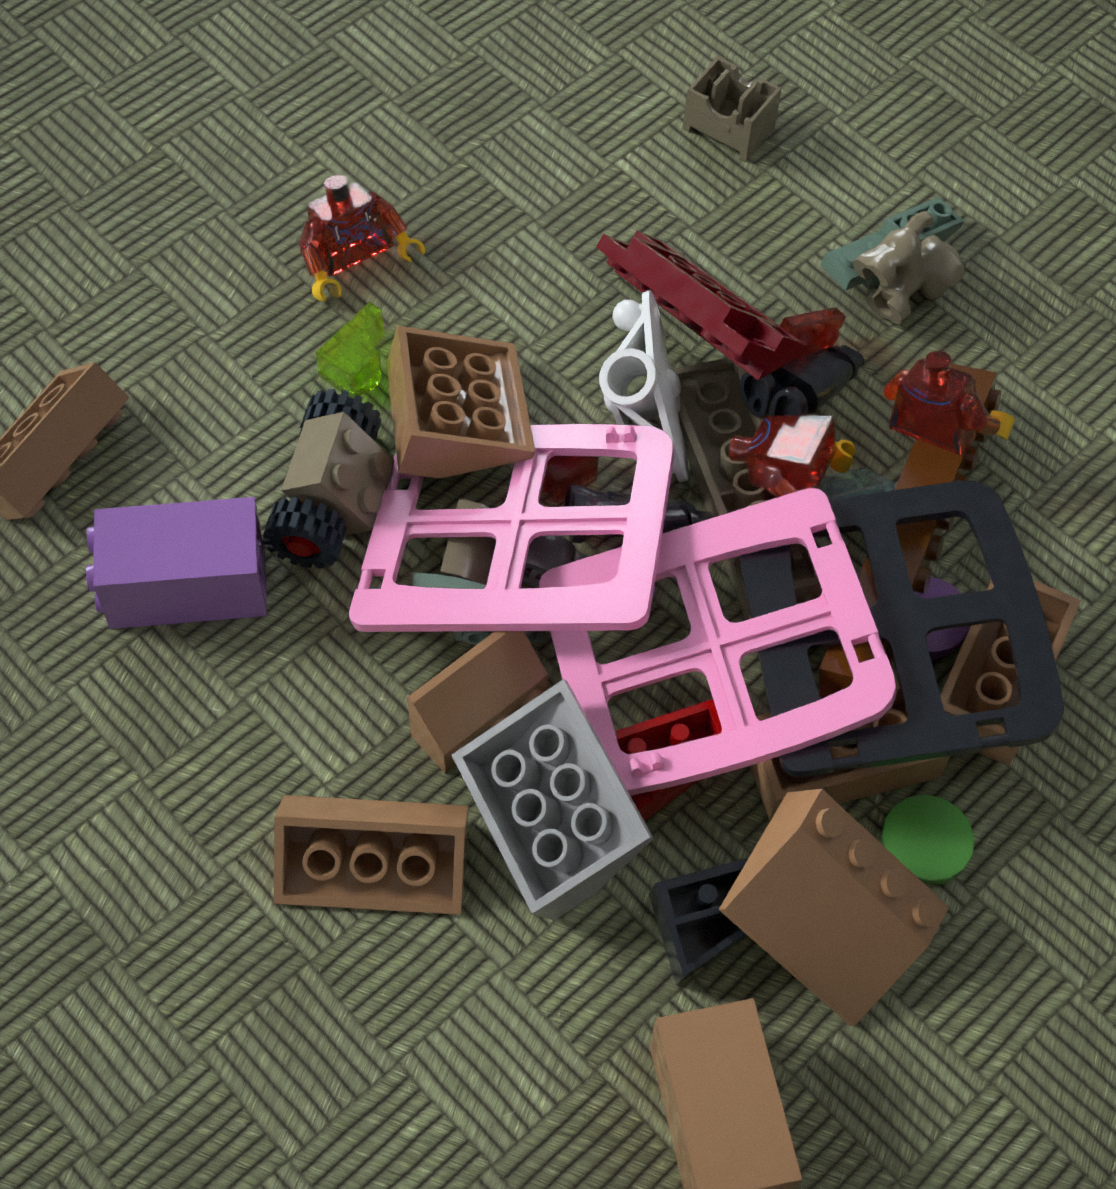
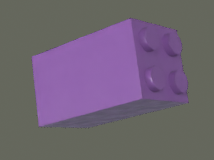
(178, 562)

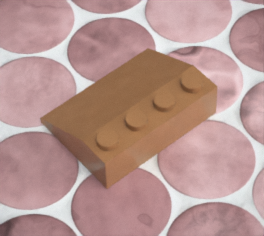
(456, 403)
(832, 904)

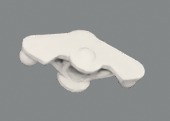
(662, 388)

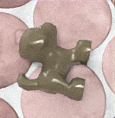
(909, 266)

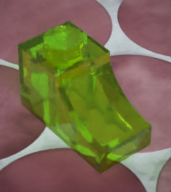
(350, 355)

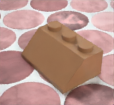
(475, 694)

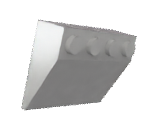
(553, 802)

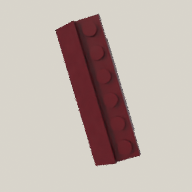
(703, 304)

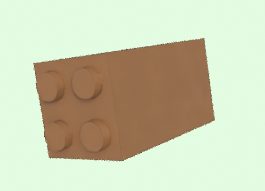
(723, 1100)

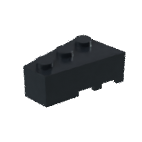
(691, 919)

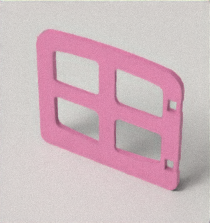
(515, 524)
(719, 646)

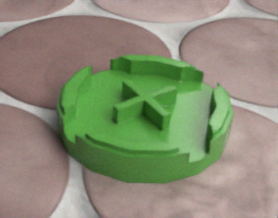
(929, 838)

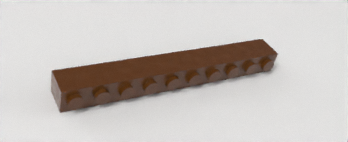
(920, 540)

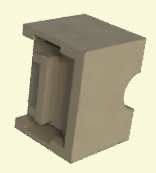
(731, 107)

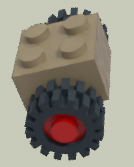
(331, 481)

